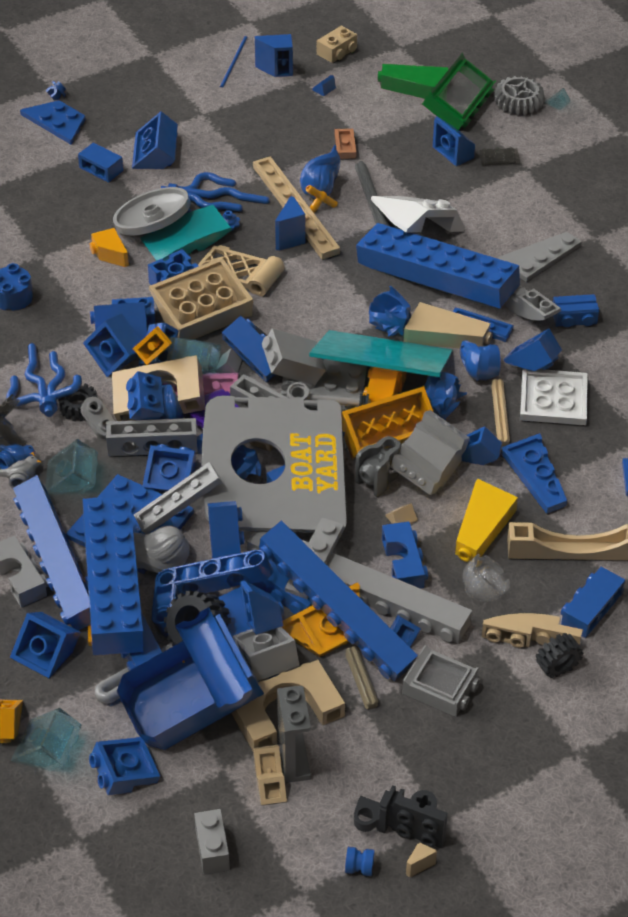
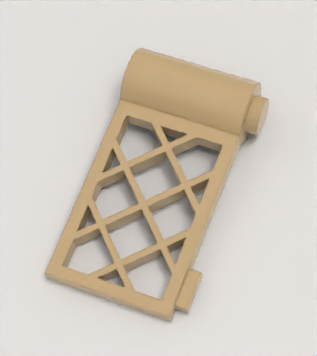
(259, 278)

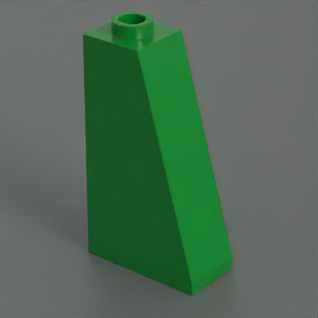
(410, 79)

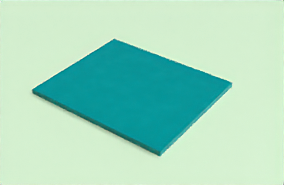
(382, 353)

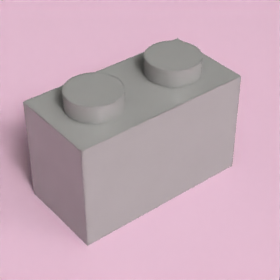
(212, 841)

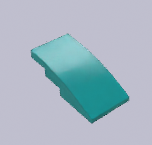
(190, 232)

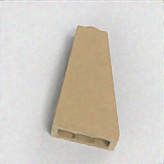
(445, 328)

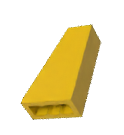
(484, 519)

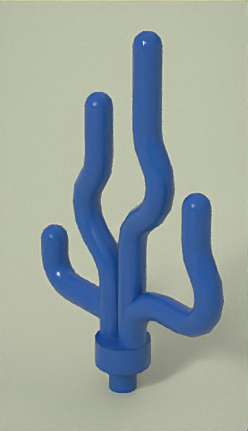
(196, 194)
(46, 395)

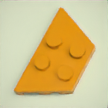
(314, 631)

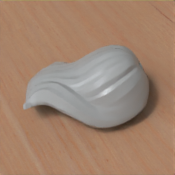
(161, 549)

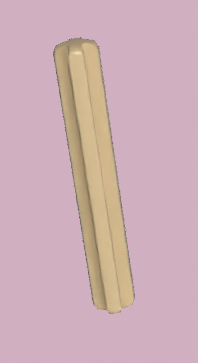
(500, 411)

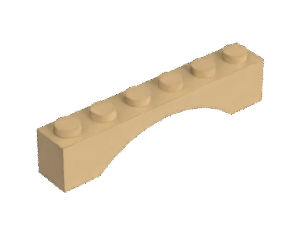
(534, 542)

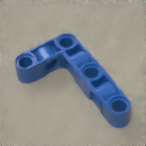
(207, 577)

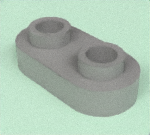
(96, 417)

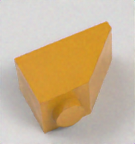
(109, 247)
(152, 345)
(9, 719)

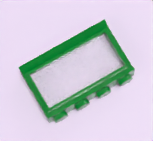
(459, 93)

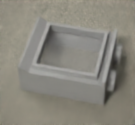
(440, 681)

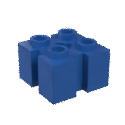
(176, 264)

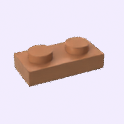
(345, 143)

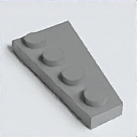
(542, 255)

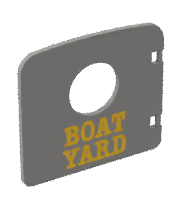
(312, 452)

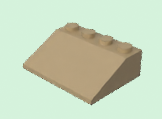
(202, 299)

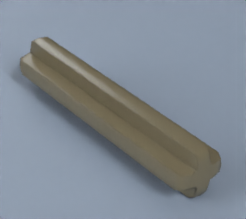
(361, 678)

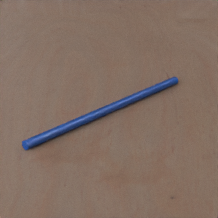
(233, 62)

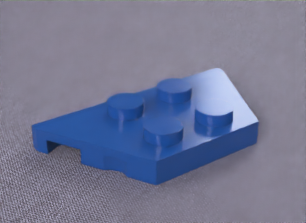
(56, 118)

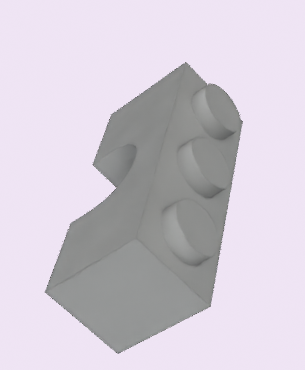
(28, 583)

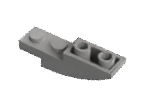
(531, 304)

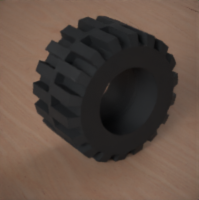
(187, 608)

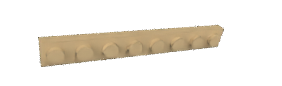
(282, 190)

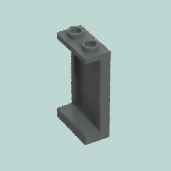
(293, 719)

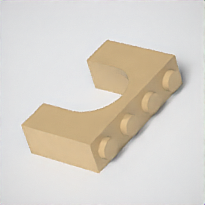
(182, 372)
(319, 694)

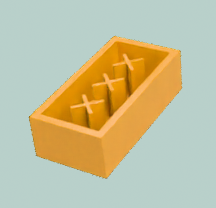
(383, 418)

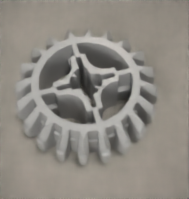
(519, 95)

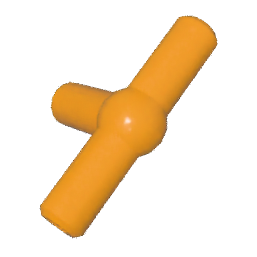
(321, 197)

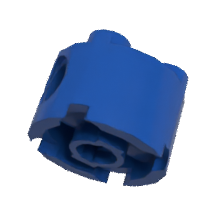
(15, 287)

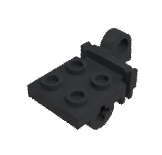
(406, 816)

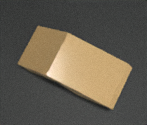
(269, 774)

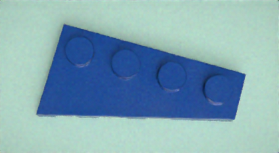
(532, 466)

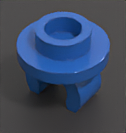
(56, 90)

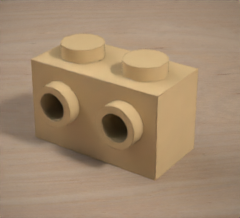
(337, 44)

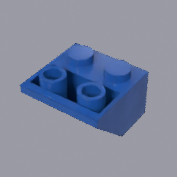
(274, 54)

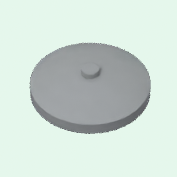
(151, 211)

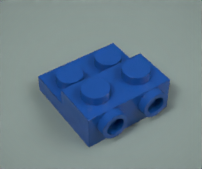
(168, 467)
(123, 765)

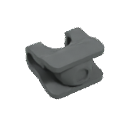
(374, 464)

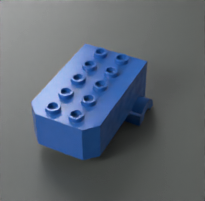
(177, 698)

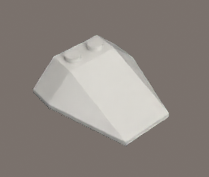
(411, 212)

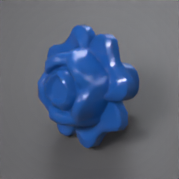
(231, 219)

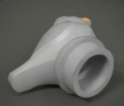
(21, 471)

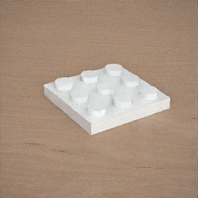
(554, 396)

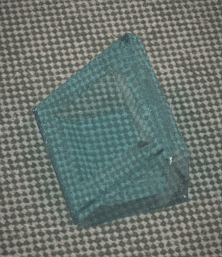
(558, 100)

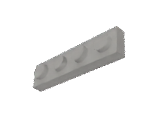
(177, 498)
(322, 544)

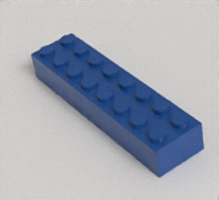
(439, 265)
(112, 576)

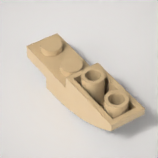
(524, 627)

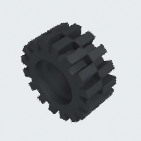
(74, 410)
(559, 655)

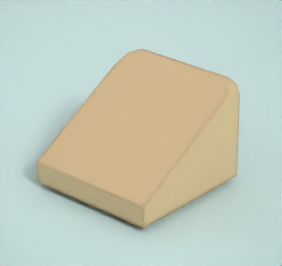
(420, 859)

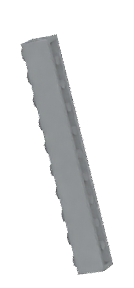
(396, 597)

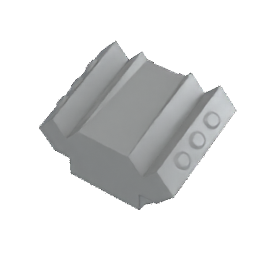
(431, 453)

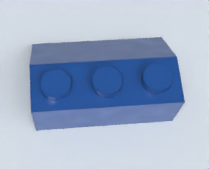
(155, 143)

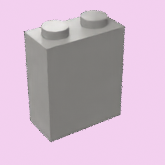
(290, 358)

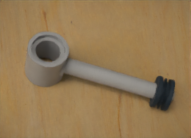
(301, 390)

